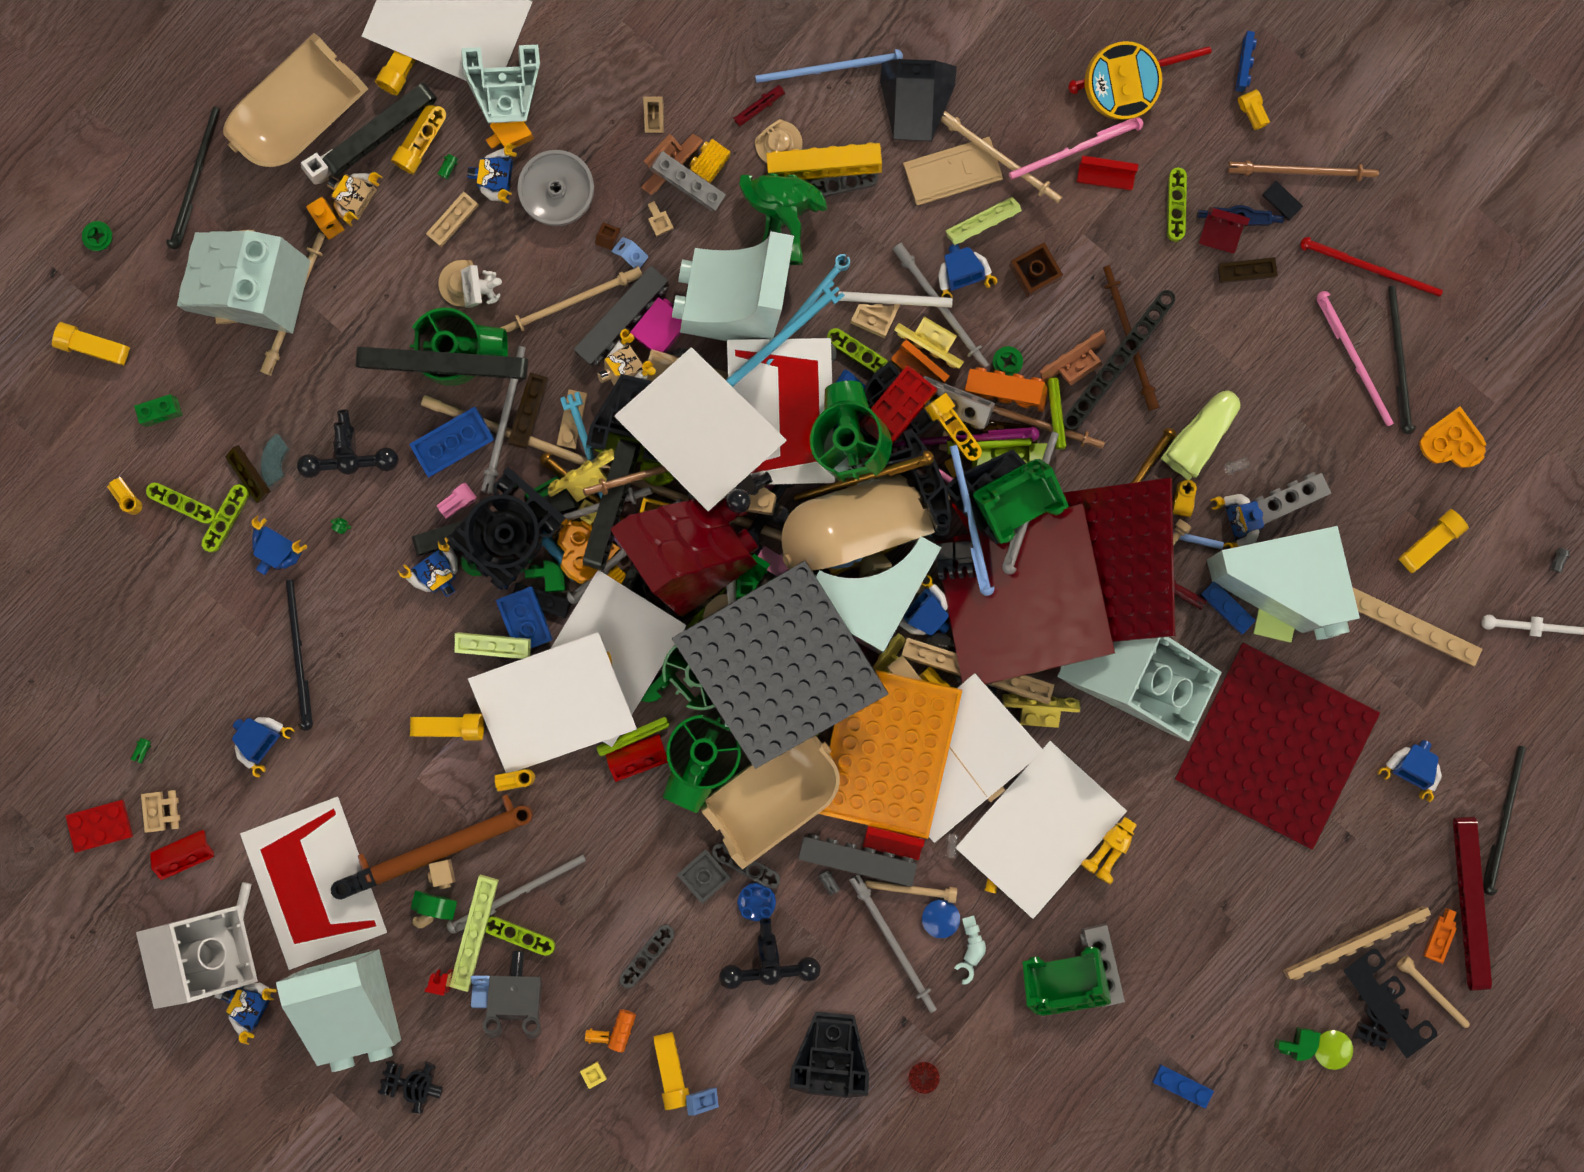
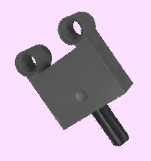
(514, 999)

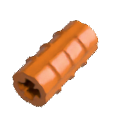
(621, 1030)

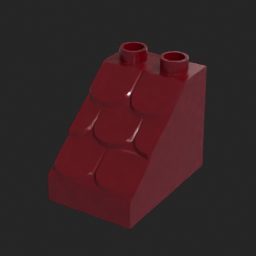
(686, 551)

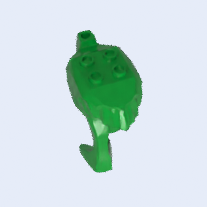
(782, 202)

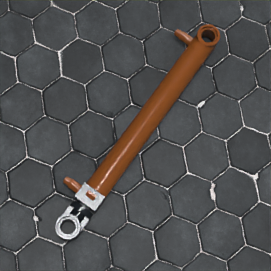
(432, 851)

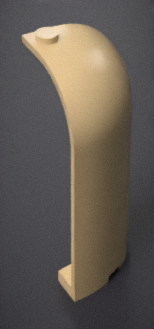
(292, 105)
(854, 523)
(773, 800)

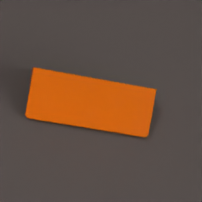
(913, 357)

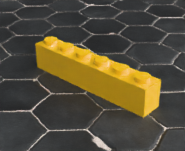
(827, 162)

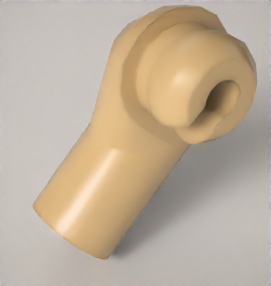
(422, 921)

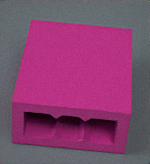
(657, 327)

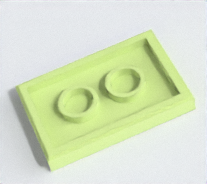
(1271, 627)

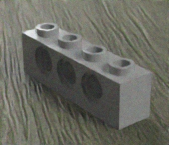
(687, 181)
(982, 407)
(1318, 489)
(1101, 933)

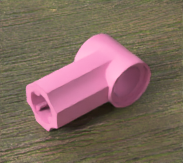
(461, 498)

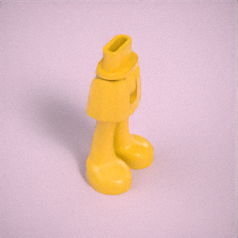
(1117, 838)

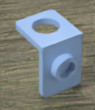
(630, 252)
(479, 991)

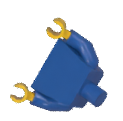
(273, 548)

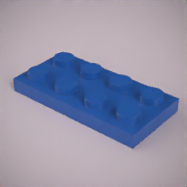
(452, 441)

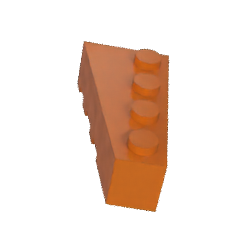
(1007, 388)

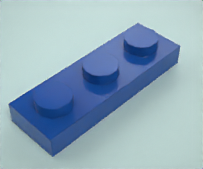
(1246, 61)
(1227, 607)
(1183, 1086)

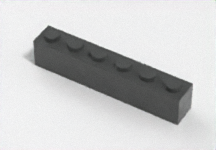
(622, 316)
(858, 861)

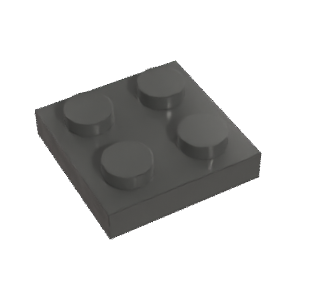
(704, 876)

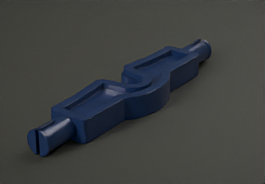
(1256, 217)

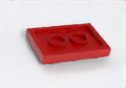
(99, 826)

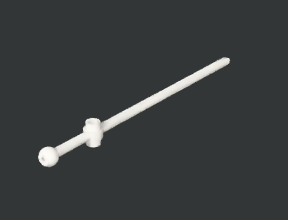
(1536, 626)

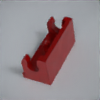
(439, 984)

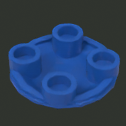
(756, 902)
(941, 918)

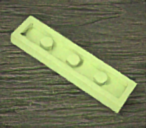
(983, 220)
(492, 645)

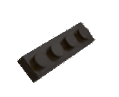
(528, 410)

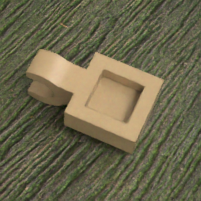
(660, 221)

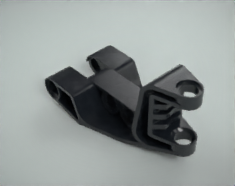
(935, 502)

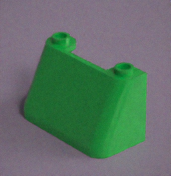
(1020, 498)
(1066, 983)

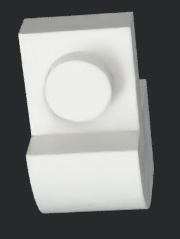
(316, 168)

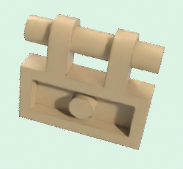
(154, 813)

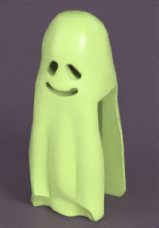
(1200, 438)

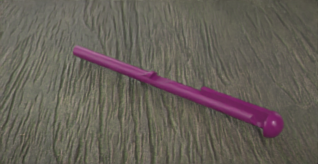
(1005, 434)

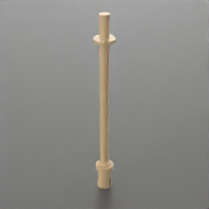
(955, 125)
(622, 279)
(273, 355)

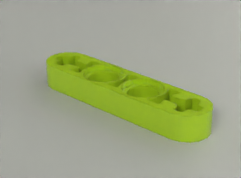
(1176, 204)
(861, 349)
(181, 503)
(221, 516)
(518, 938)

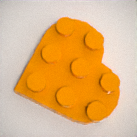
(1454, 440)
(573, 541)

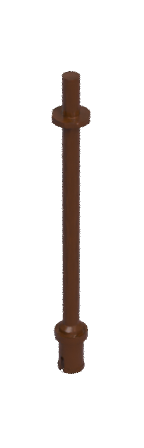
(1147, 390)

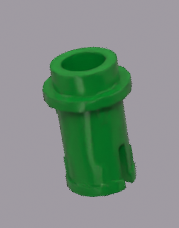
(447, 166)
(141, 748)

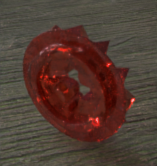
(929, 1085)

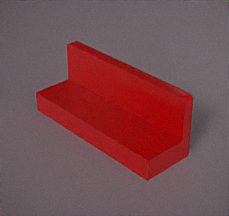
(1106, 172)
(636, 758)
(893, 842)
(181, 855)

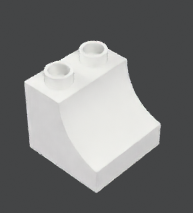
(196, 957)

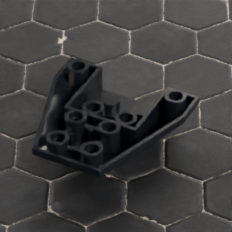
(916, 96)

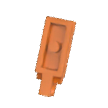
(1441, 937)

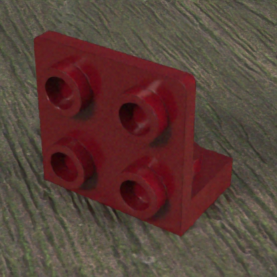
(1222, 230)

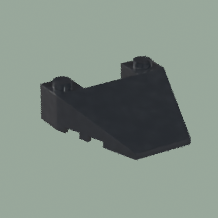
(875, 388)
(622, 393)

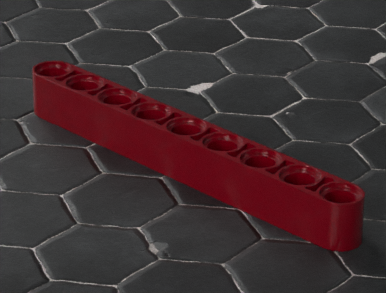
(1472, 903)

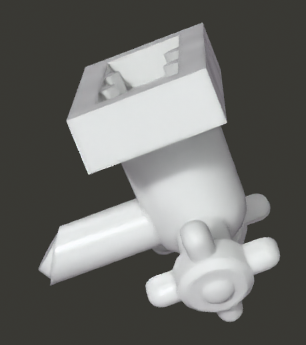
(474, 287)

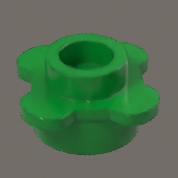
(340, 525)

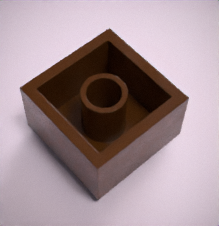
(1036, 270)

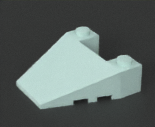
(502, 91)

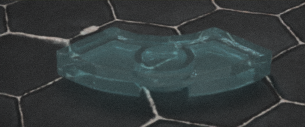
(272, 460)

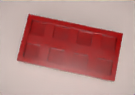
(900, 404)

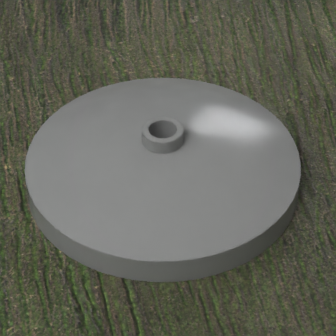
(552, 171)

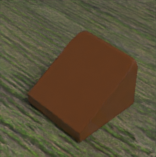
(607, 236)

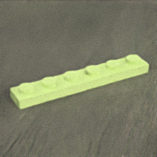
(474, 933)

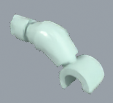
(975, 948)

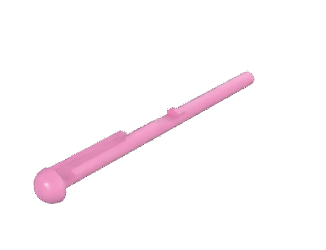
(1104, 135)
(1339, 331)

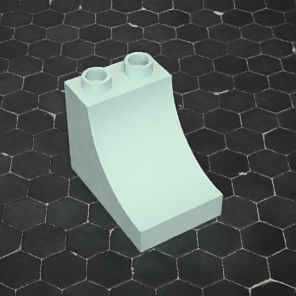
(735, 290)
(878, 602)

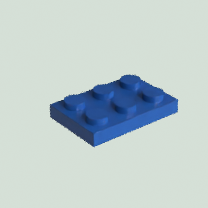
(524, 616)

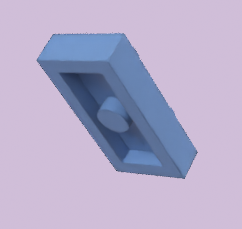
(702, 1101)

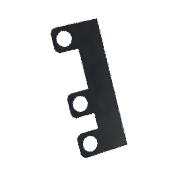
(1381, 1004)

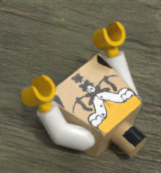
(353, 194)
(624, 361)

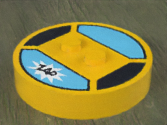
(1123, 80)

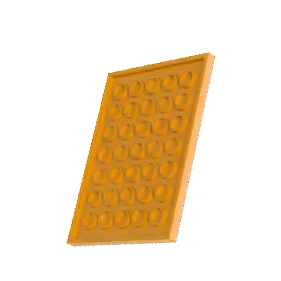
(894, 756)

